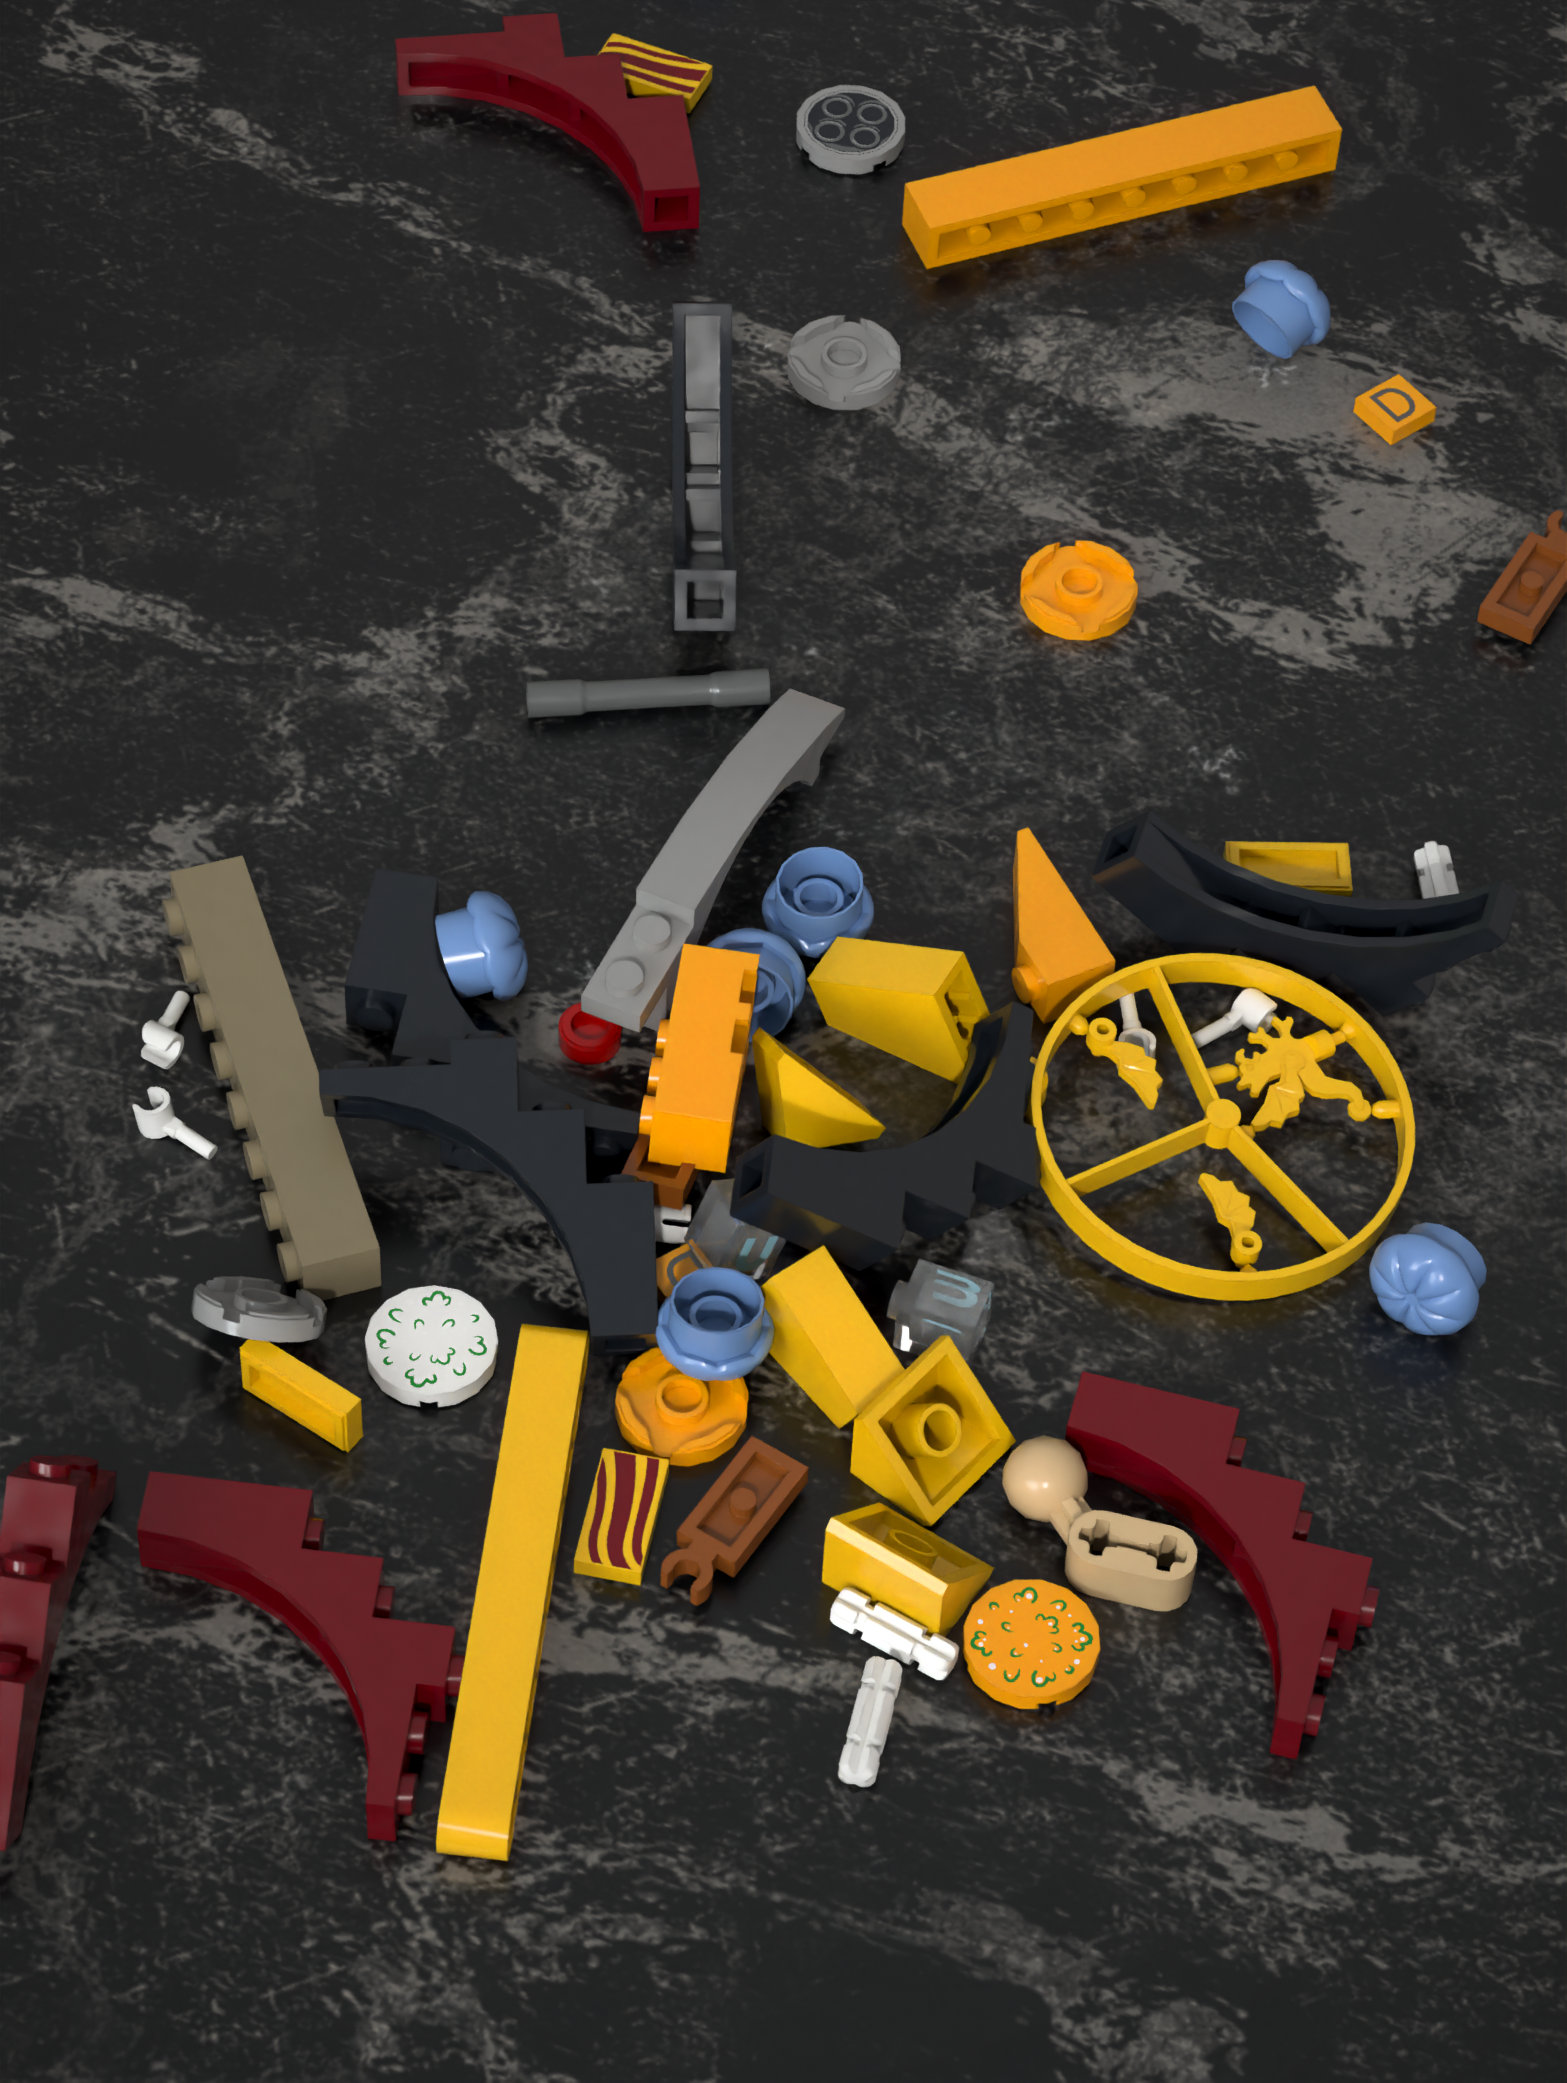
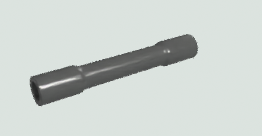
(717, 689)

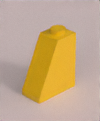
(902, 1000)
(828, 1338)

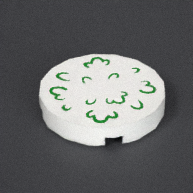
(431, 1346)

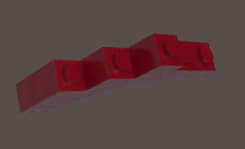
(585, 96)
(1253, 1521)
(43, 1537)
(270, 1552)

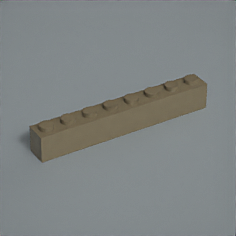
(273, 1081)

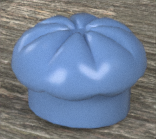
(1282, 308)
(816, 900)
(483, 947)
(779, 976)
(1428, 1279)
(715, 1325)

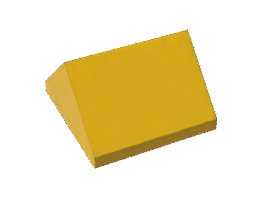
(804, 1102)
(928, 1435)
(902, 1566)

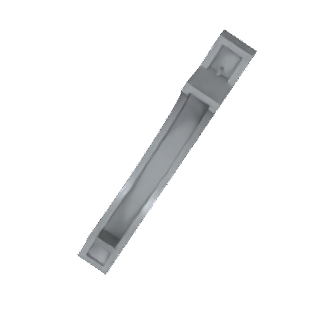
(677, 893)

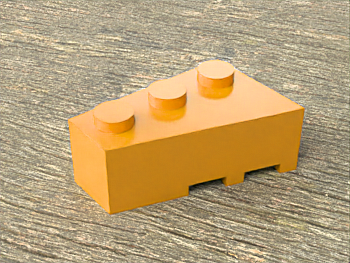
(702, 1059)

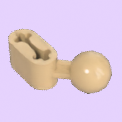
(1048, 1484)

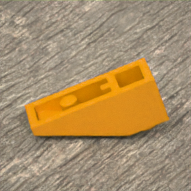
(1053, 939)

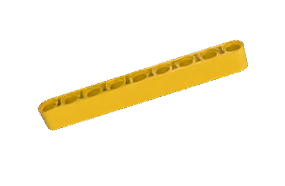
(513, 1595)

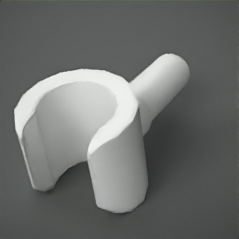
(1250, 1008)
(1132, 1029)
(162, 1042)
(162, 1122)

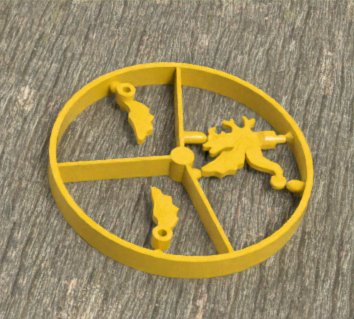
(1286, 1059)

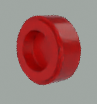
(587, 1037)

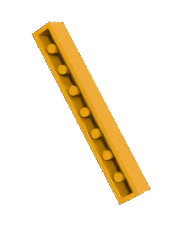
(1120, 176)

